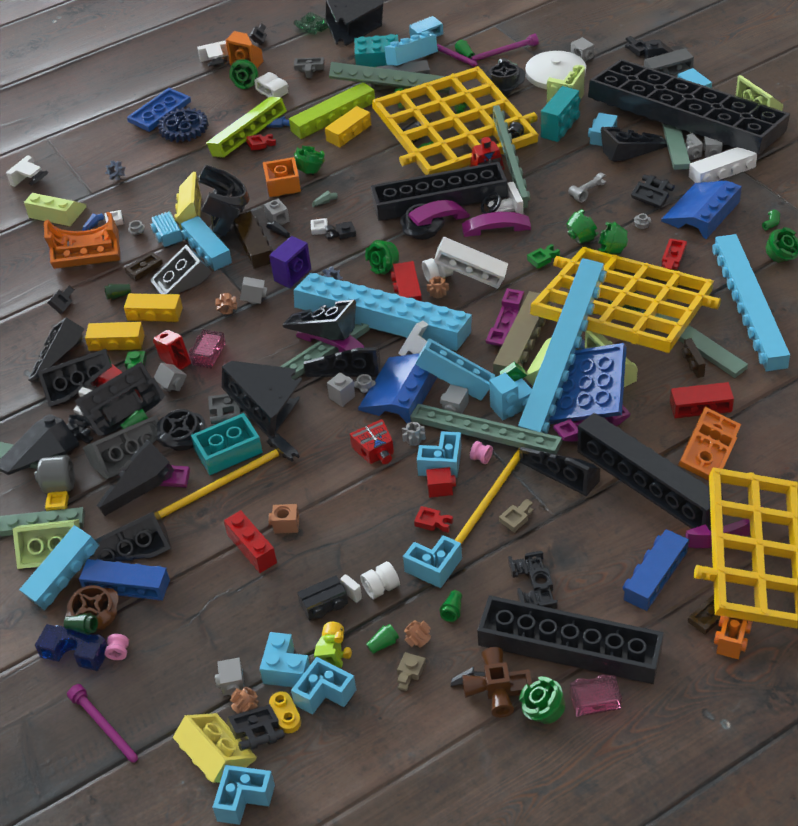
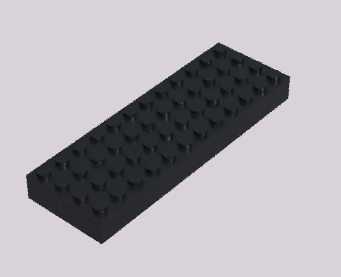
(689, 106)

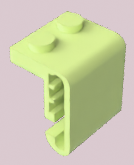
(573, 80)

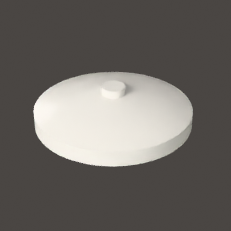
(551, 64)

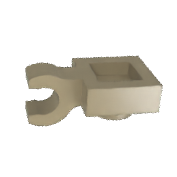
(516, 517)
(408, 669)

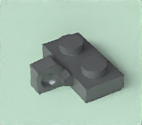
(309, 65)

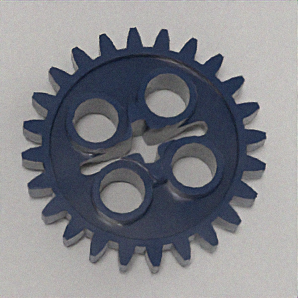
(183, 124)

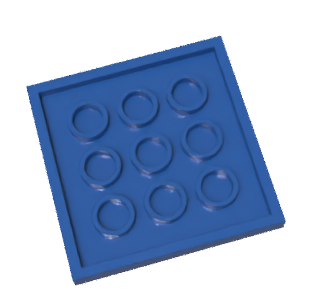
(593, 384)

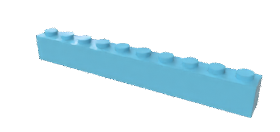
(751, 303)
(563, 346)

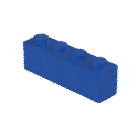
(655, 569)
(126, 579)

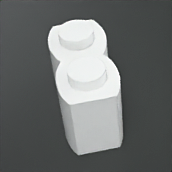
(271, 85)

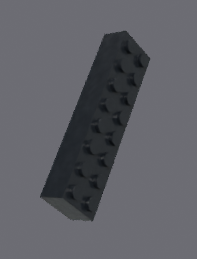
(459, 185)
(645, 471)
(571, 639)

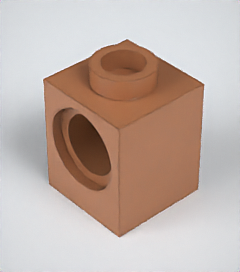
(284, 518)

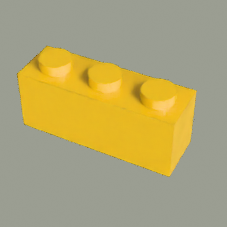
(348, 126)
(153, 307)
(114, 336)

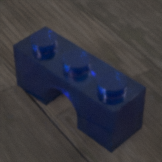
(57, 641)

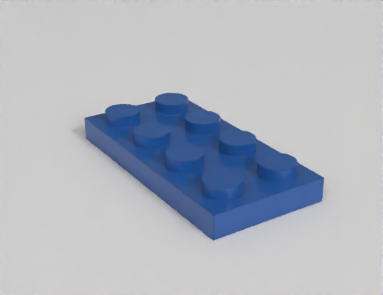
(148, 115)

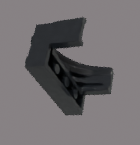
(219, 203)
(122, 404)

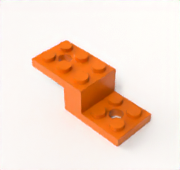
(709, 443)

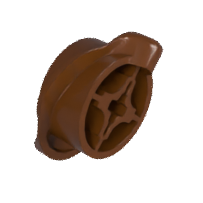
(93, 600)

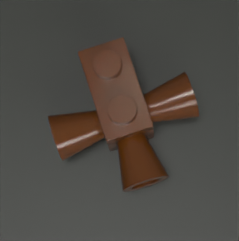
(497, 682)

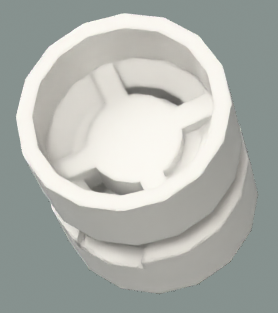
(433, 269)
(382, 579)

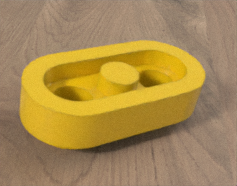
(285, 710)

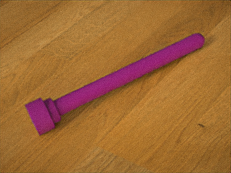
(532, 41)
(456, 55)
(78, 695)

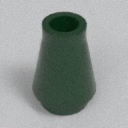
(115, 291)
(82, 623)

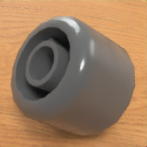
(55, 474)

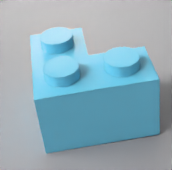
(508, 396)
(441, 456)
(435, 564)
(279, 663)
(321, 682)
(240, 787)

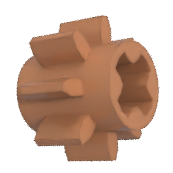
(437, 287)
(226, 303)
(417, 633)
(244, 700)

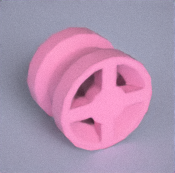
(481, 452)
(116, 647)

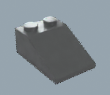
(181, 272)

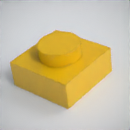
(57, 500)

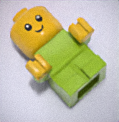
(329, 645)

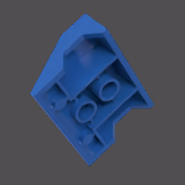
(704, 206)
(398, 388)

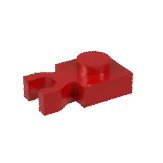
(259, 142)
(431, 518)

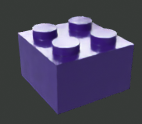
(290, 262)

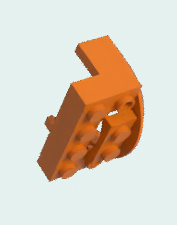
(84, 246)

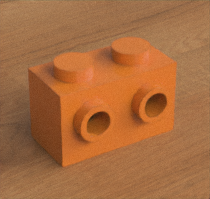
(731, 638)

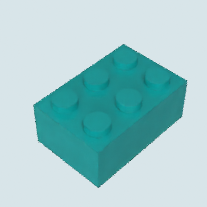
(371, 50)
(560, 113)
(226, 444)

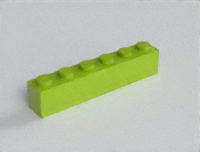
(331, 110)
(247, 125)

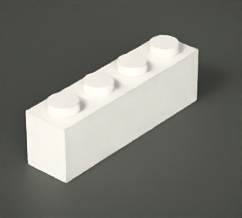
(722, 165)
(471, 262)

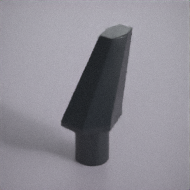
(278, 229)
(457, 680)

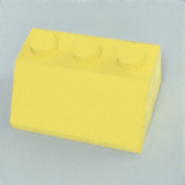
(188, 200)
(211, 745)

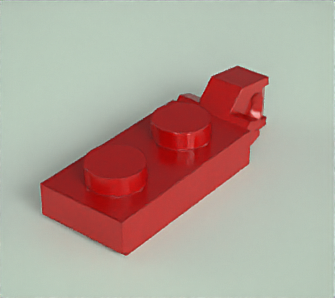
(673, 254)

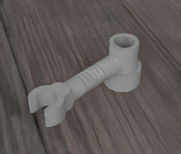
(581, 193)

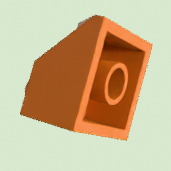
(240, 47)
(281, 177)

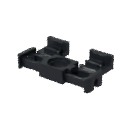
(536, 570)

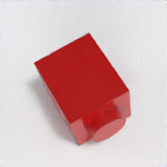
(440, 482)

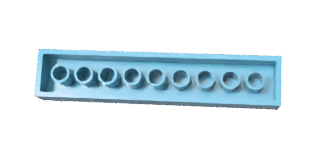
(386, 310)

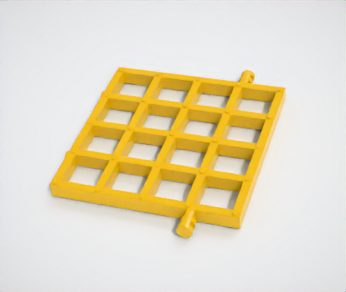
(451, 119)
(627, 296)
(756, 514)

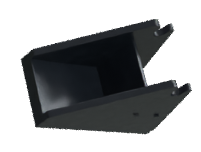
(353, 18)
(261, 392)

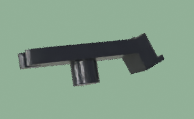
(283, 447)

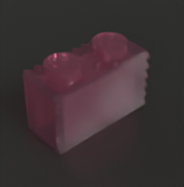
(207, 348)
(595, 695)

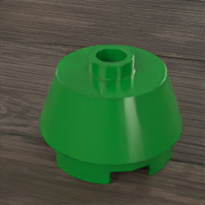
(243, 73)
(308, 159)
(581, 227)
(613, 239)
(782, 245)
(382, 256)
(543, 700)

